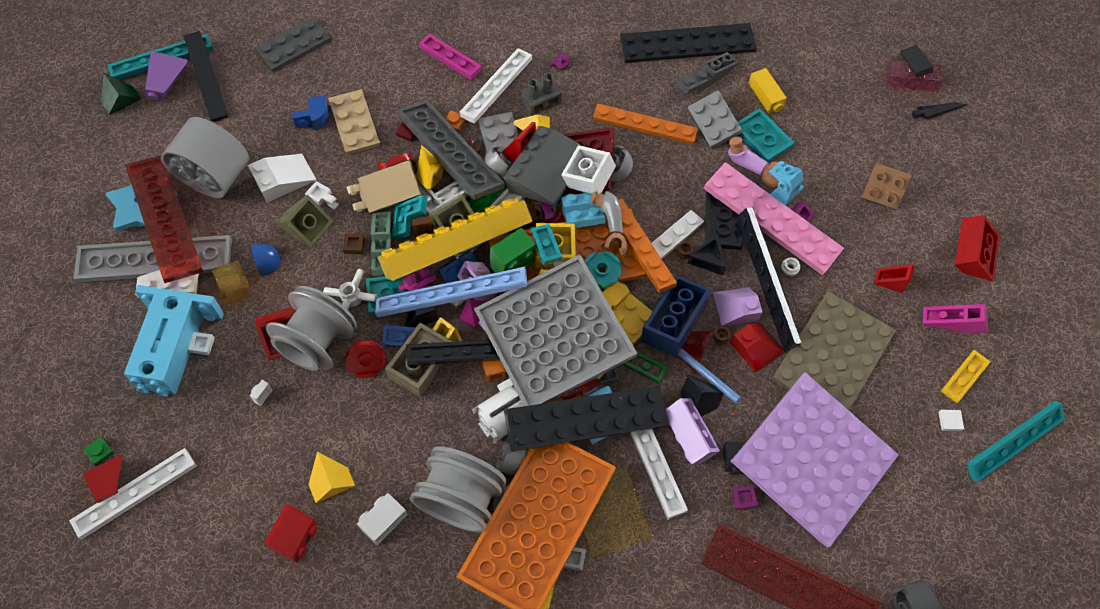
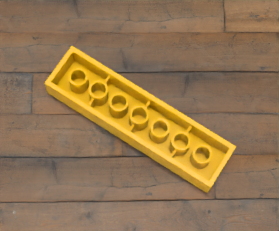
(454, 239)

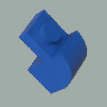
(316, 115)

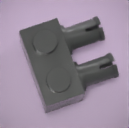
(541, 96)

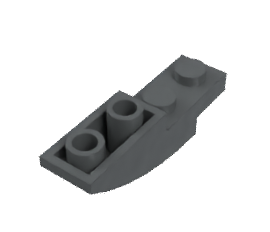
(707, 75)

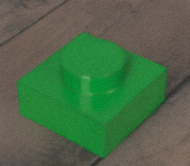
(98, 451)

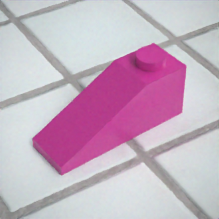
(957, 318)

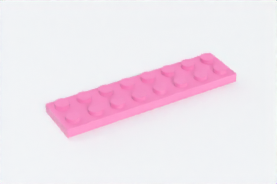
(774, 218)

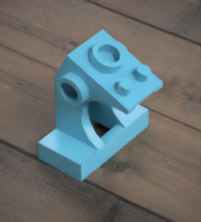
(789, 183)

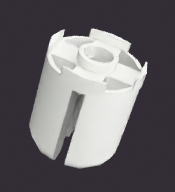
(492, 412)

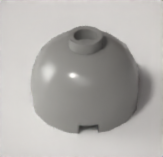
(497, 161)
(623, 163)
(511, 460)

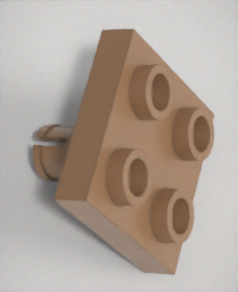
(886, 186)

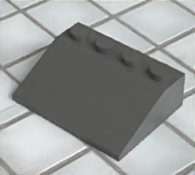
(540, 166)

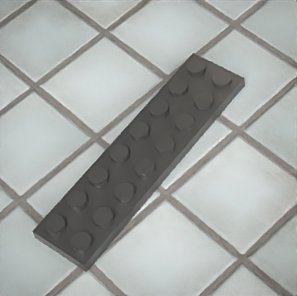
(451, 150)

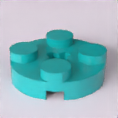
(612, 269)

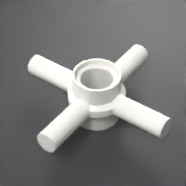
(350, 293)

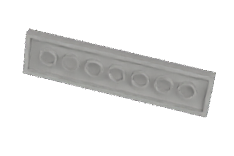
(137, 258)

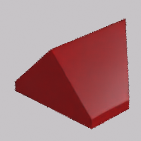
(894, 277)
(104, 479)

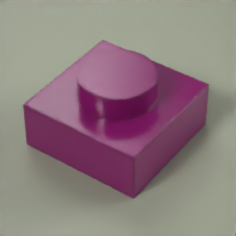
(547, 213)
(744, 497)

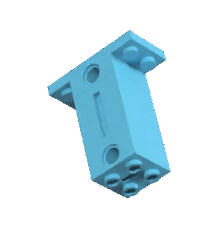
(165, 336)

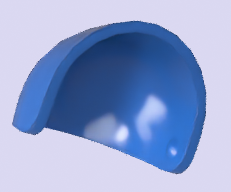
(266, 258)

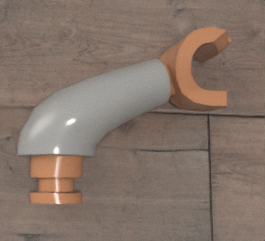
(611, 207)

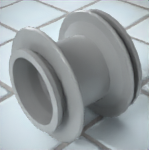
(311, 328)

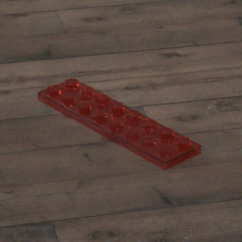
(163, 219)
(778, 575)

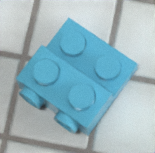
(580, 212)

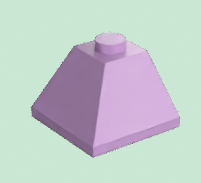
(737, 306)

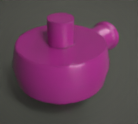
(562, 61)

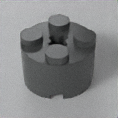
(914, 596)

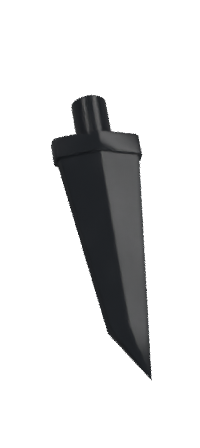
(933, 110)

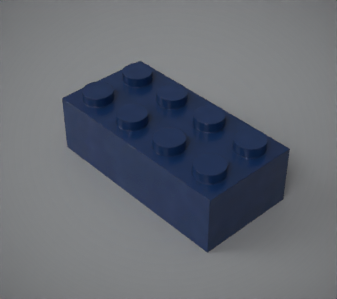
(675, 316)

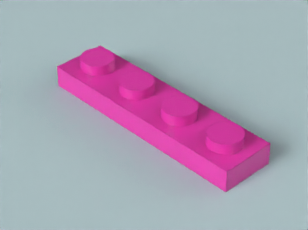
(450, 56)

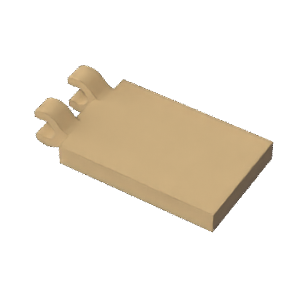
(386, 188)

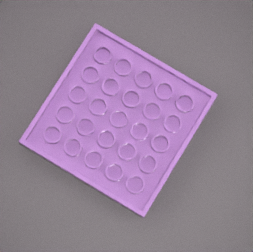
(815, 459)

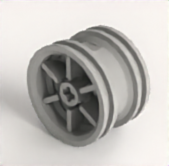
(458, 489)

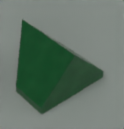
(117, 94)

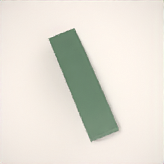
(381, 239)

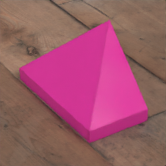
(468, 313)

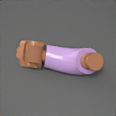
(744, 157)

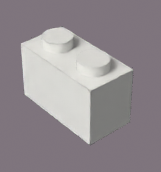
(381, 518)

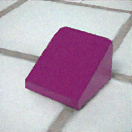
(803, 210)

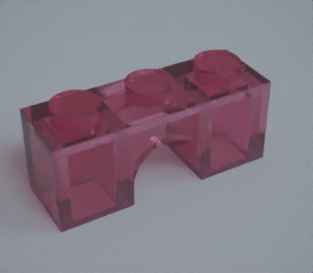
(901, 77)

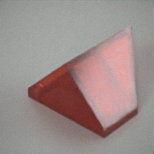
(696, 345)

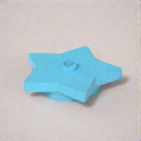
(127, 208)

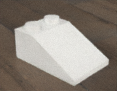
(281, 175)

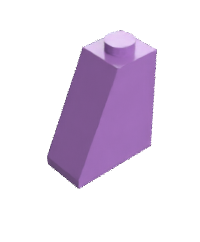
(162, 74)

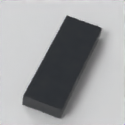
(917, 61)

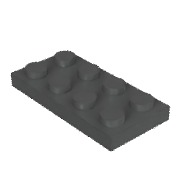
(293, 44)

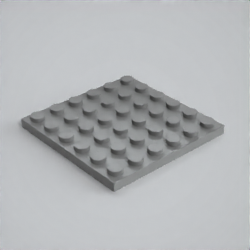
(555, 332)

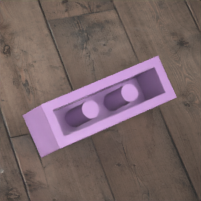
(691, 431)

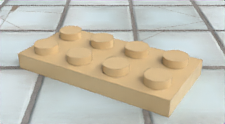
(354, 122)

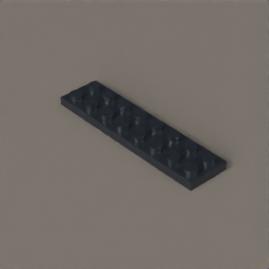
(687, 42)
(585, 418)

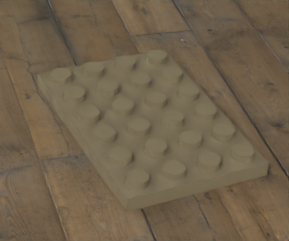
(836, 349)

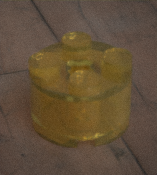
(231, 282)

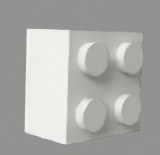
(588, 170)

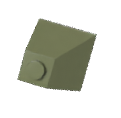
(305, 221)

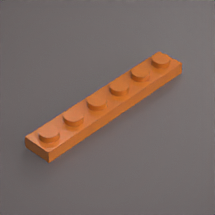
(645, 124)
(645, 252)

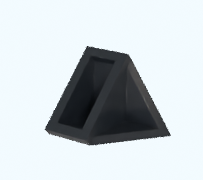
(709, 256)
(423, 315)
(703, 394)

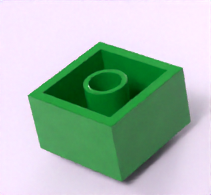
(513, 252)

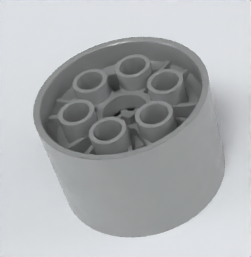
(205, 157)

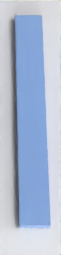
(451, 292)

